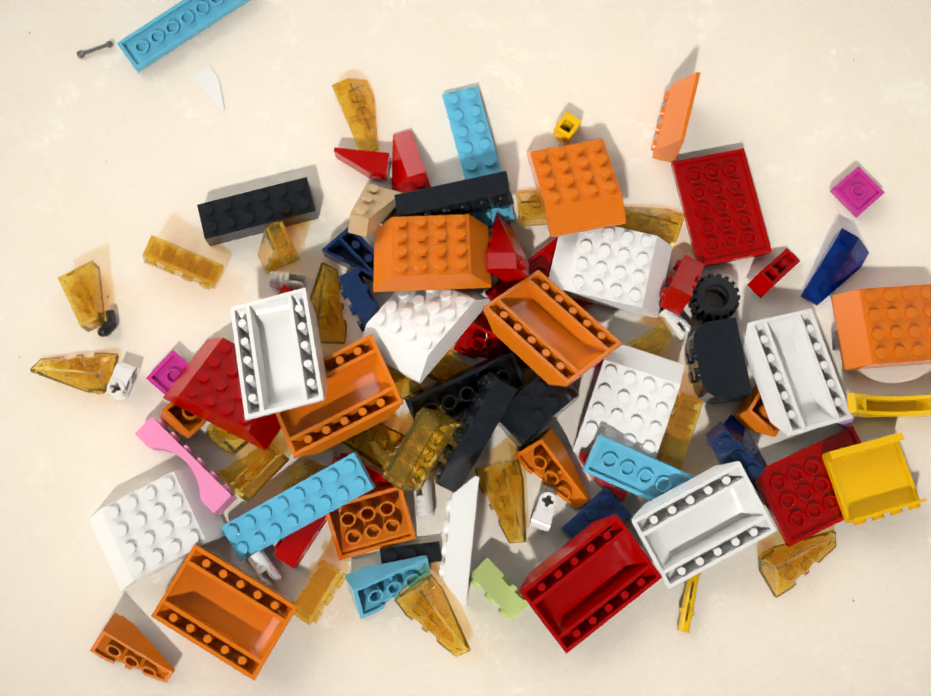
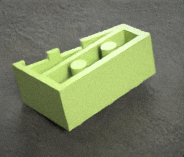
(498, 589)

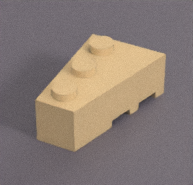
(371, 209)

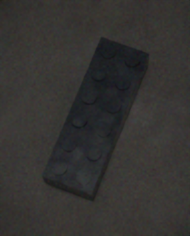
(458, 197)
(255, 210)
(454, 392)
(473, 431)

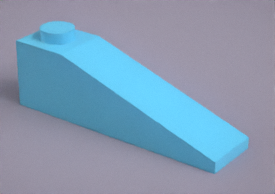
(379, 583)

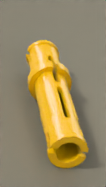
(684, 626)

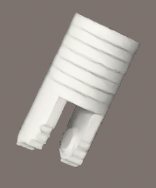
(290, 279)
(675, 323)
(424, 500)
(265, 568)

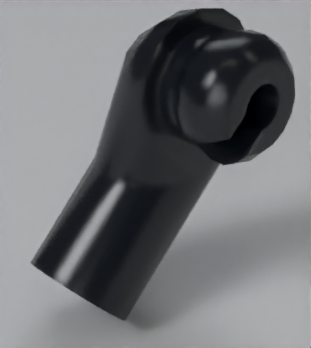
(108, 326)

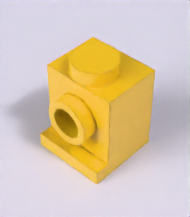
(569, 123)

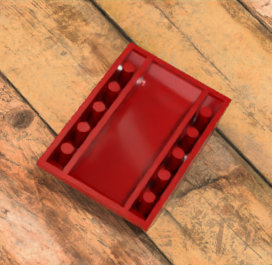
(213, 392)
(588, 581)

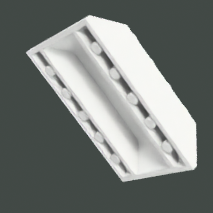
(612, 268)
(422, 326)
(278, 354)
(794, 373)
(631, 401)
(702, 522)
(155, 527)
(459, 539)

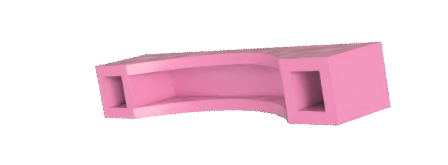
(212, 491)

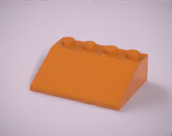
(675, 118)
(371, 521)

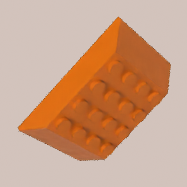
(577, 187)
(430, 253)
(884, 326)
(549, 330)
(356, 399)
(225, 611)

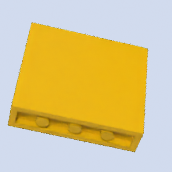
(872, 479)

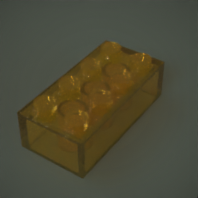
(420, 449)

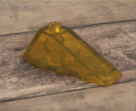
(654, 221)

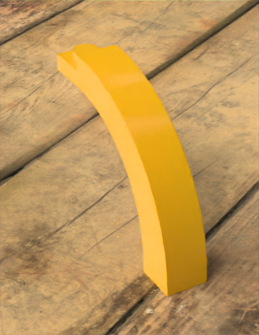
(889, 406)

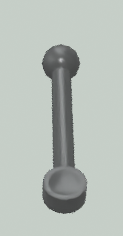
(81, 54)

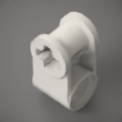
(122, 378)
(543, 515)

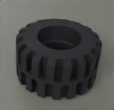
(720, 286)

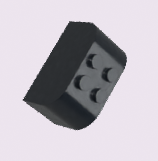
(717, 362)
(535, 409)

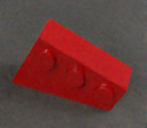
(681, 284)

